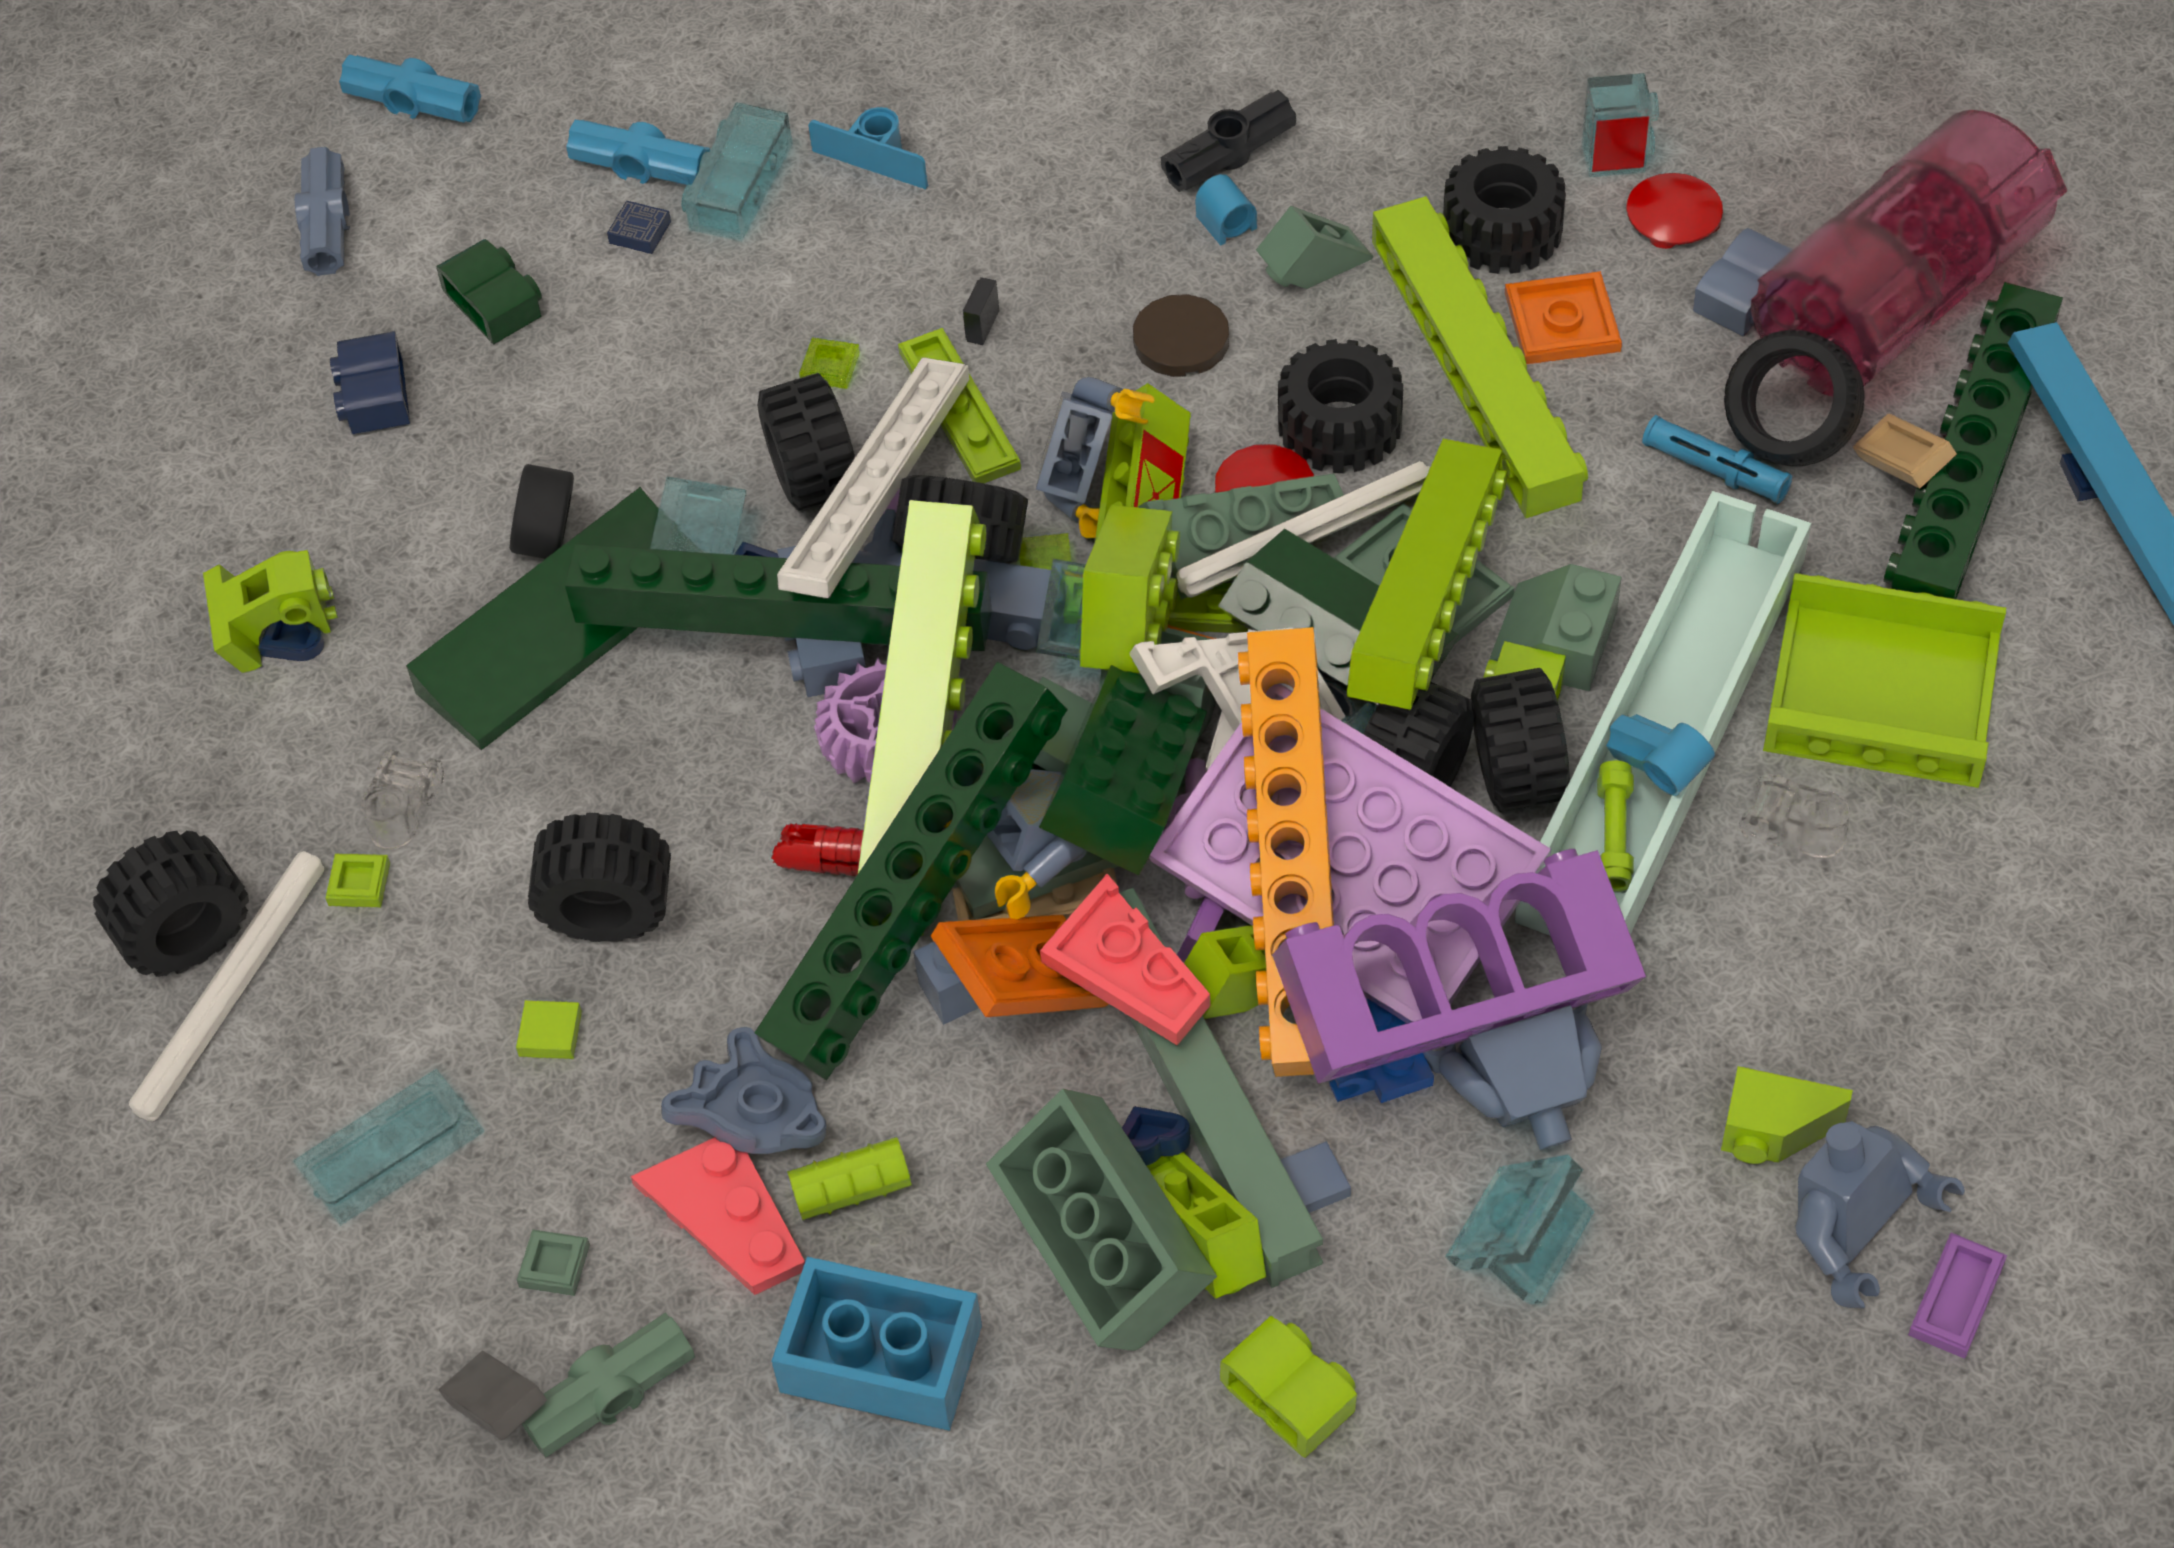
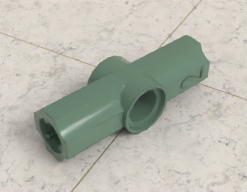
(608, 1382)

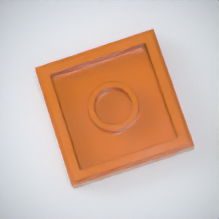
(1563, 317)

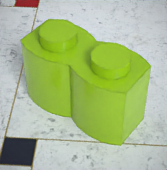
(1289, 1385)

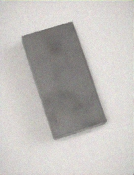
(492, 1395)

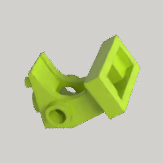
(242, 609)

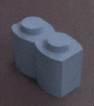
(1732, 281)

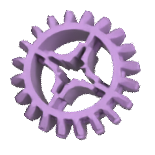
(850, 712)

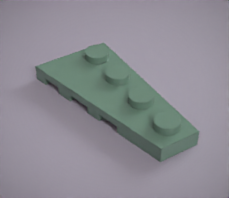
(1228, 517)

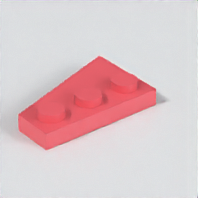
(1121, 961)
(727, 1210)

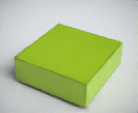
(357, 880)
(549, 1029)

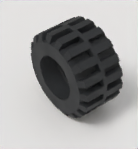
(1505, 235)
(1340, 434)
(805, 438)
(995, 506)
(1430, 734)
(1520, 739)
(599, 877)
(170, 903)

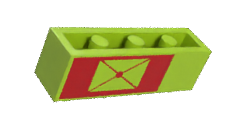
(1147, 458)

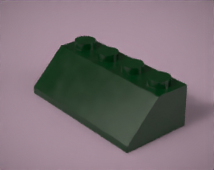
(1305, 588)

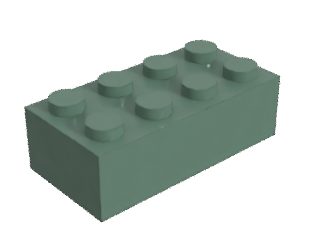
(1100, 1220)

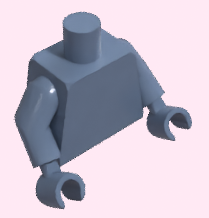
(1526, 1070)
(1852, 1193)

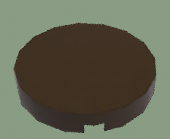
(1180, 335)

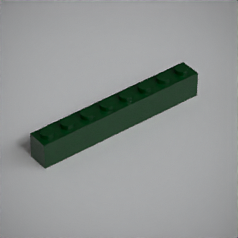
(738, 596)

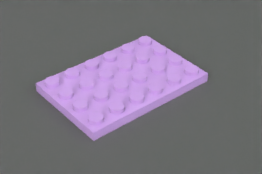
(1391, 851)

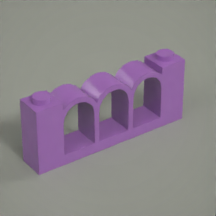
(1581, 919)

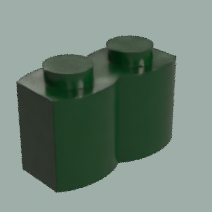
(490, 290)

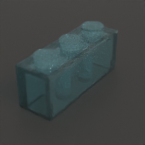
(737, 171)

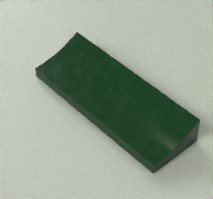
(525, 638)

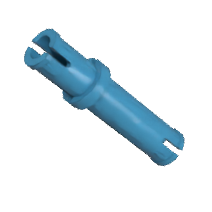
(1768, 483)

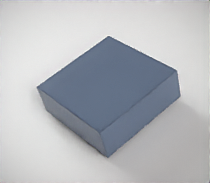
(1317, 1176)

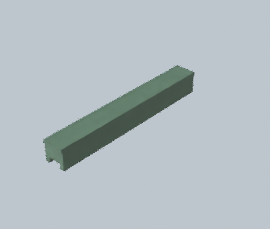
(1233, 1140)

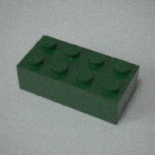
(1124, 770)

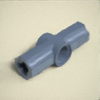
(322, 211)

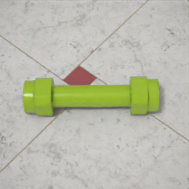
(1615, 786)

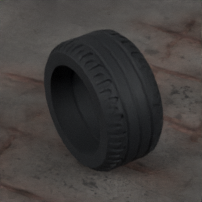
(1749, 372)

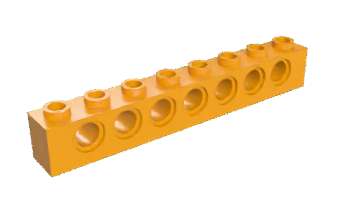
(1289, 659)

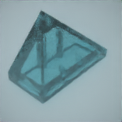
(1062, 611)

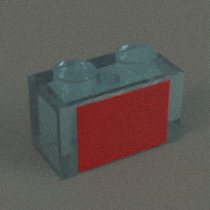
(1618, 124)

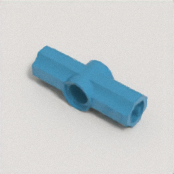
(410, 88)
(635, 152)

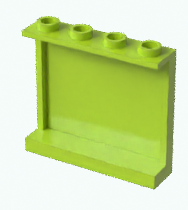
(1885, 680)

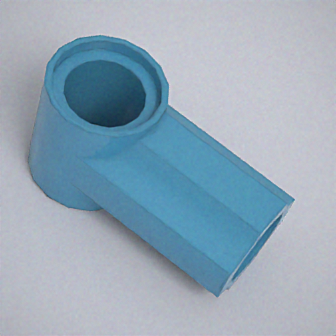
(1665, 754)

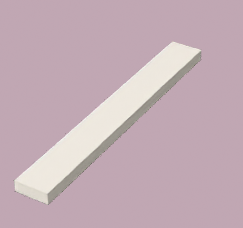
(873, 479)

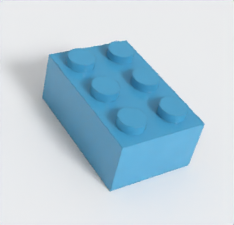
(877, 1343)

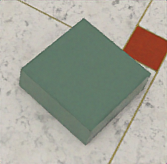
(553, 1262)

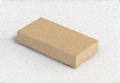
(1904, 450)

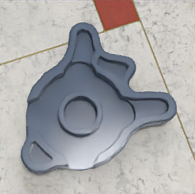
(749, 1101)

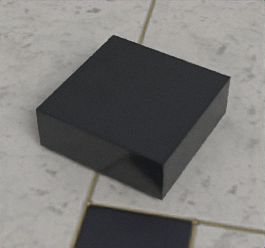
(981, 311)

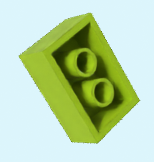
(1128, 586)

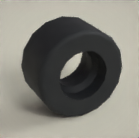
(541, 511)

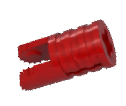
(819, 849)

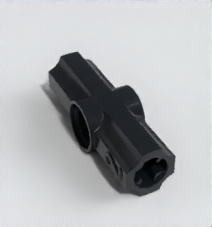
(1228, 140)

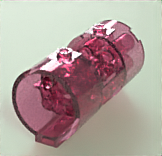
(1912, 244)

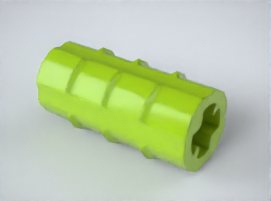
(849, 1178)

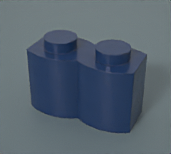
(370, 382)

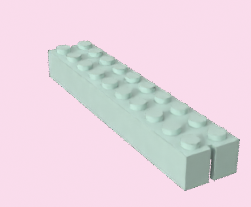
(1683, 671)

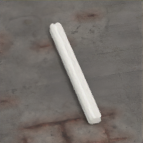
(1308, 526)
(226, 987)

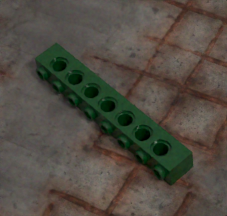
(1982, 434)
(886, 880)

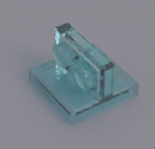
(1525, 1225)

